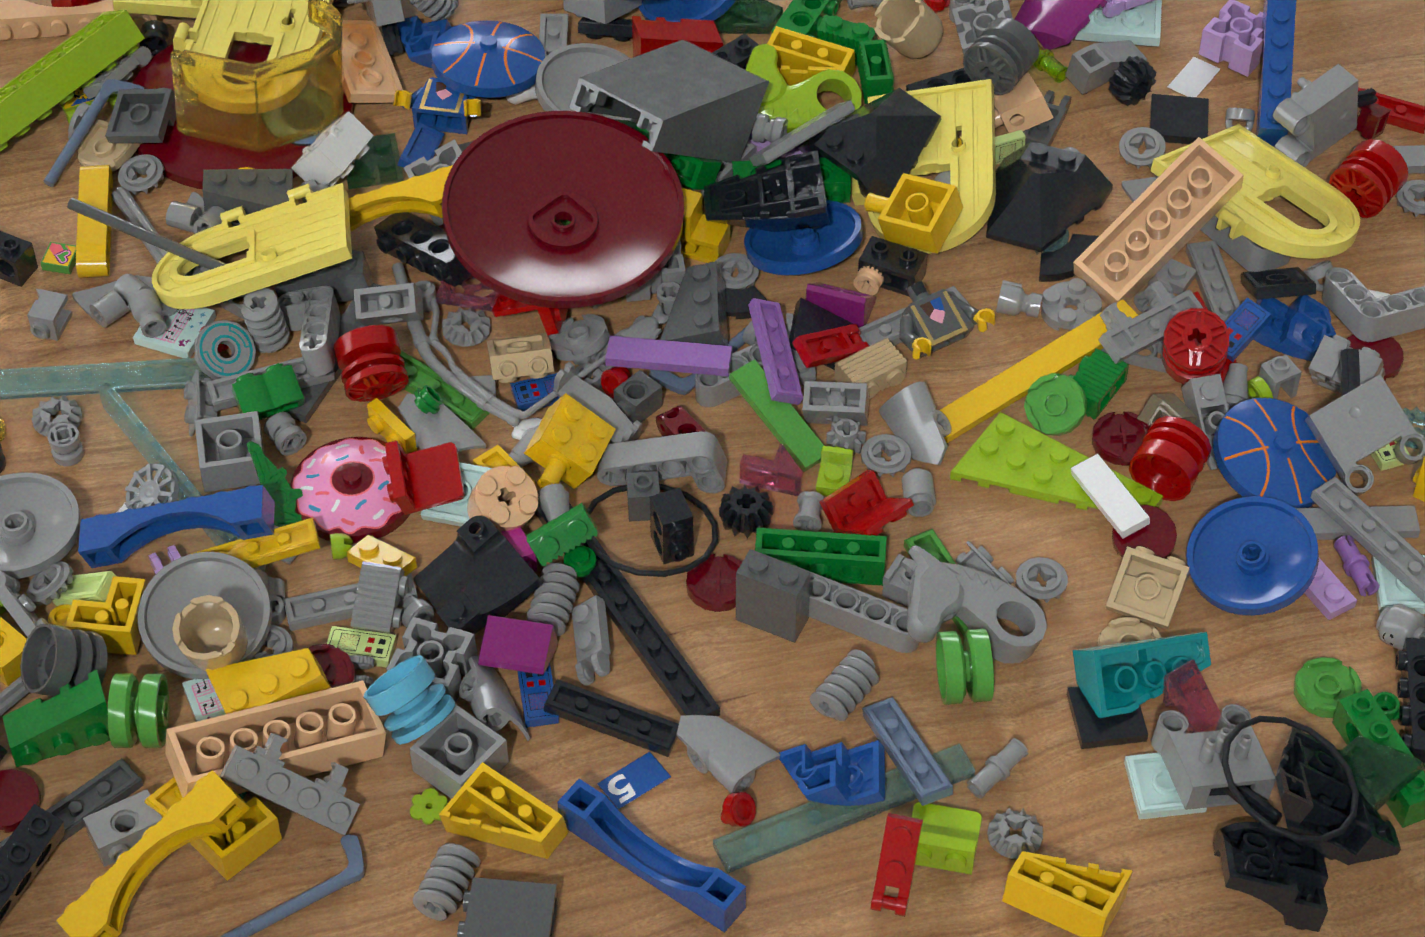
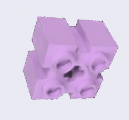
(1234, 38)

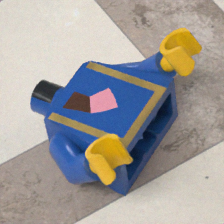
(439, 106)

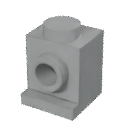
(896, 582)

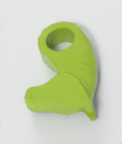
(799, 101)

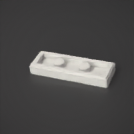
(1110, 496)

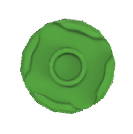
(1055, 404)
(1323, 683)

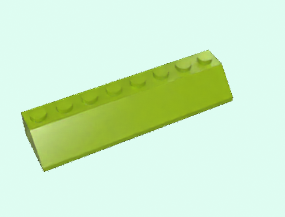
(65, 70)

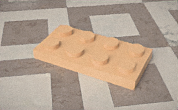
(367, 64)

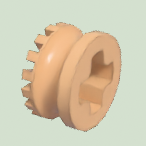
(866, 274)

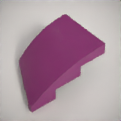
(1056, 21)

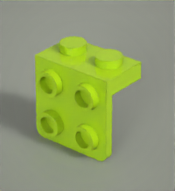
(947, 837)

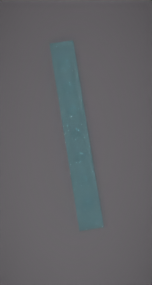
(88, 377)
(152, 450)
(819, 819)

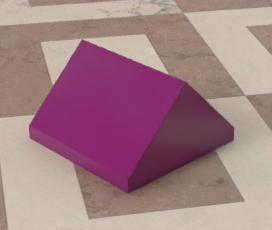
(842, 302)
(517, 645)

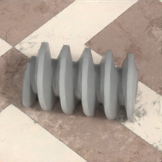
(265, 320)
(554, 597)
(845, 686)
(445, 881)

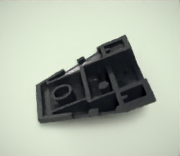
(878, 141)
(1043, 194)
(772, 199)
(1319, 799)

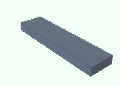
(907, 751)

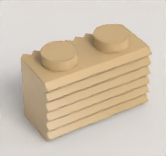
(876, 365)

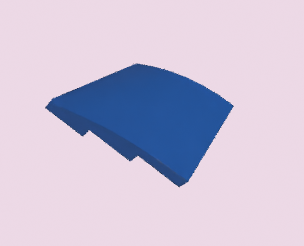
(420, 38)
(1295, 328)
(838, 774)

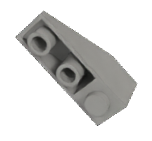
(1096, 63)
(1208, 402)

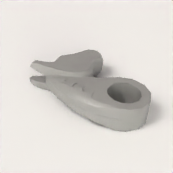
(950, 590)

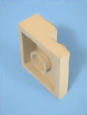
(520, 357)
(1148, 587)

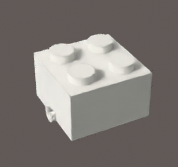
(334, 151)

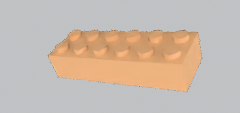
(1158, 223)
(318, 726)

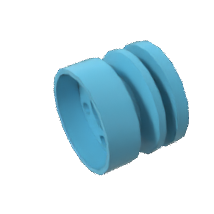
(409, 699)

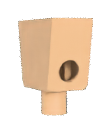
(1021, 107)

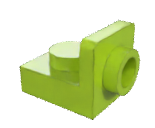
(834, 469)

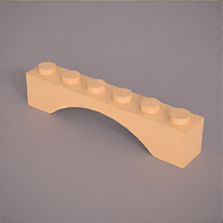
(29, 20)

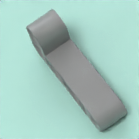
(1243, 250)
(319, 319)
(672, 456)

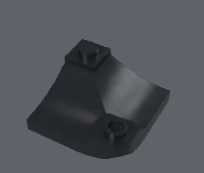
(477, 577)
(1275, 872)

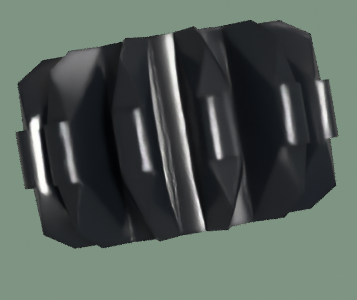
(1132, 80)
(745, 510)

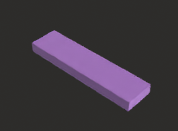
(775, 351)
(668, 356)

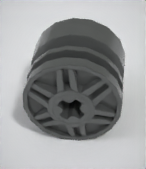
(1001, 54)
(60, 657)

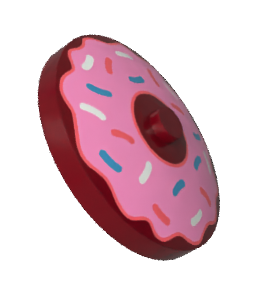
(347, 490)

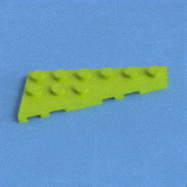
(1033, 466)

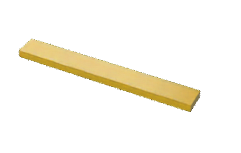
(1015, 381)

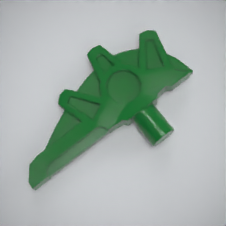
(277, 486)

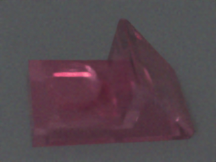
(777, 475)
(1190, 694)

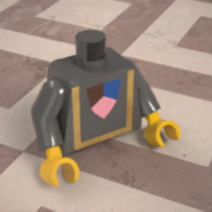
(938, 320)

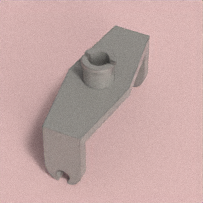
(598, 403)

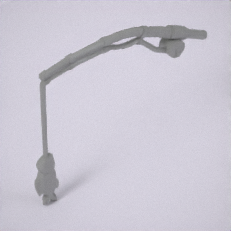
(642, 327)

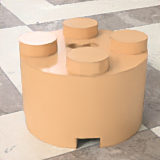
(514, 490)

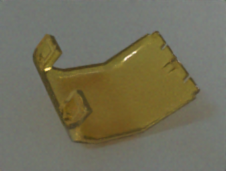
(264, 101)

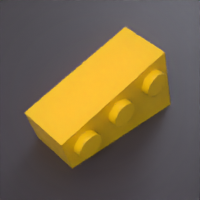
(805, 56)
(267, 680)
(503, 815)
(1066, 894)

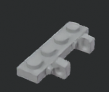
(1129, 335)
(265, 776)

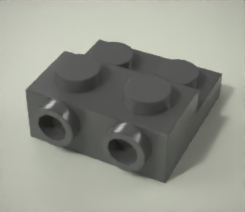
(141, 115)

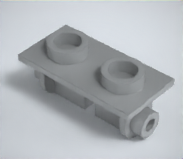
(198, 401)
(981, 560)

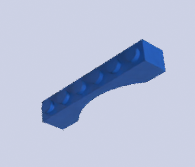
(1276, 66)
(116, 536)
(697, 887)

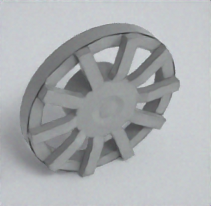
(152, 490)

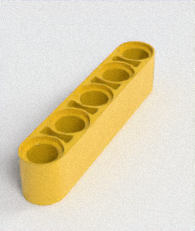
(93, 237)

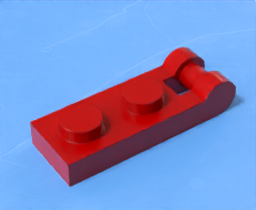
(829, 345)
(897, 863)

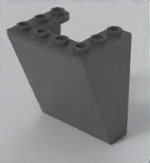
(682, 97)

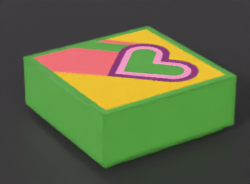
(59, 258)

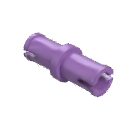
(1356, 565)

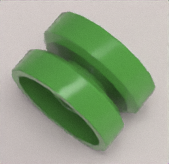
(964, 666)
(138, 710)

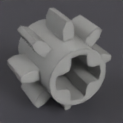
(847, 435)

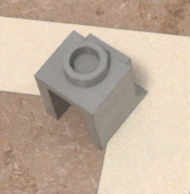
(47, 315)
(1283, 373)

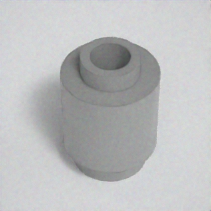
(919, 487)

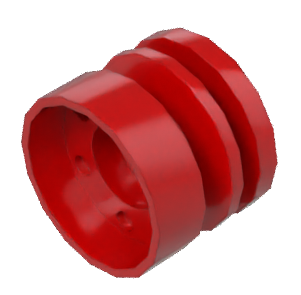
(1371, 176)
(1186, 360)
(371, 363)
(1170, 457)

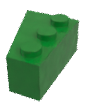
(60, 724)

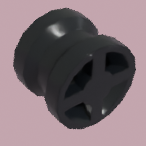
(155, 35)

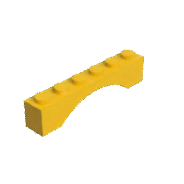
(415, 194)
(205, 811)

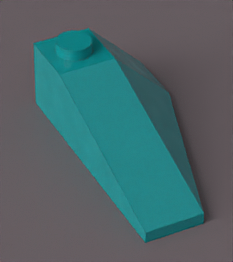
(1130, 673)

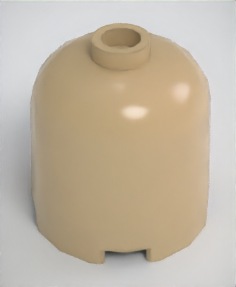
(909, 27)
(210, 633)

